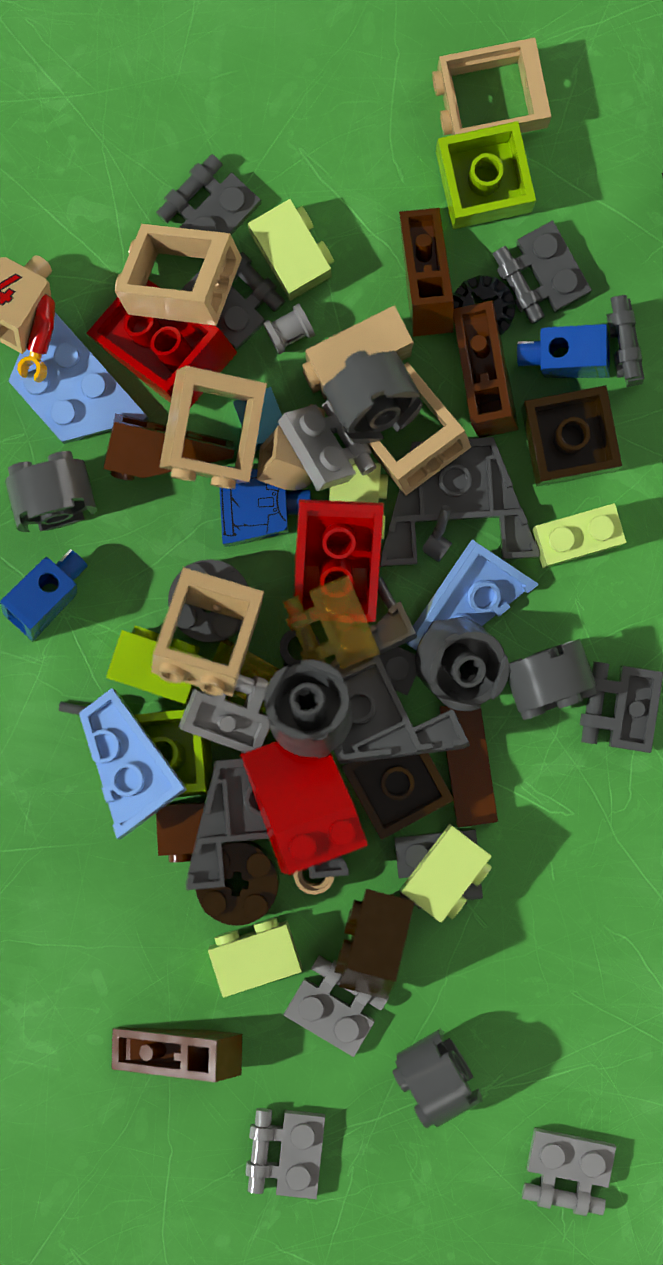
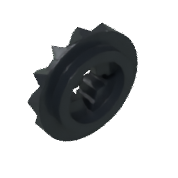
(486, 288)

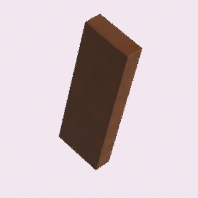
(471, 773)

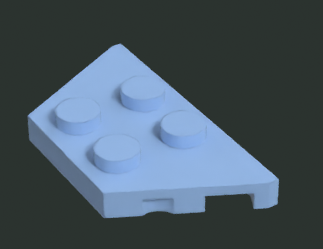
(77, 392)

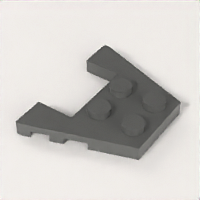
(474, 488)
(379, 720)
(232, 816)

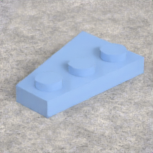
(474, 590)
(130, 765)

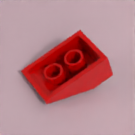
(160, 346)
(338, 542)
(302, 807)

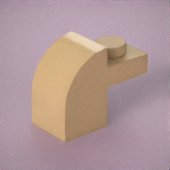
(280, 464)

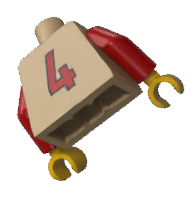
(27, 311)

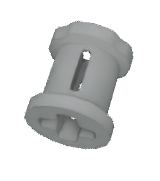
(289, 328)

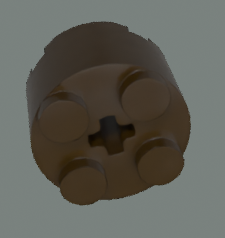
(254, 899)

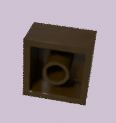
(571, 436)
(397, 790)
(376, 945)

